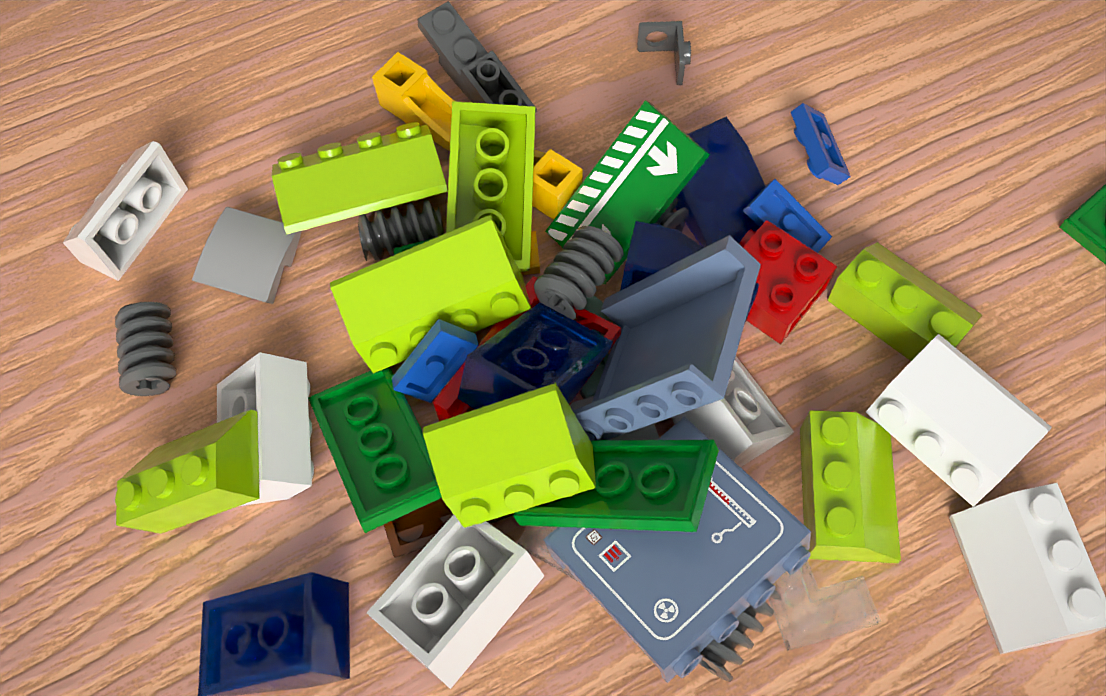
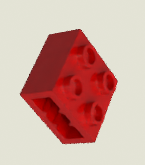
(788, 280)

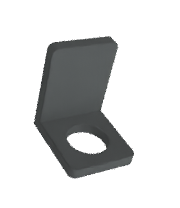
(673, 42)

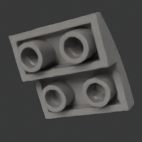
(246, 255)

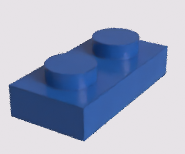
(817, 138)
(785, 212)
(434, 361)

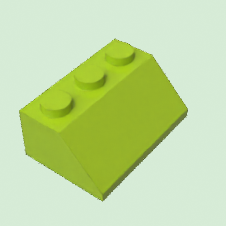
(900, 302)
(510, 456)
(192, 477)
(848, 488)

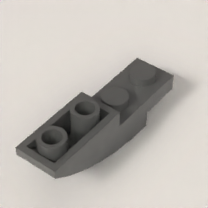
(467, 62)

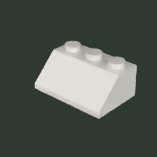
(127, 212)
(280, 395)
(957, 420)
(743, 421)
(1030, 569)
(456, 596)

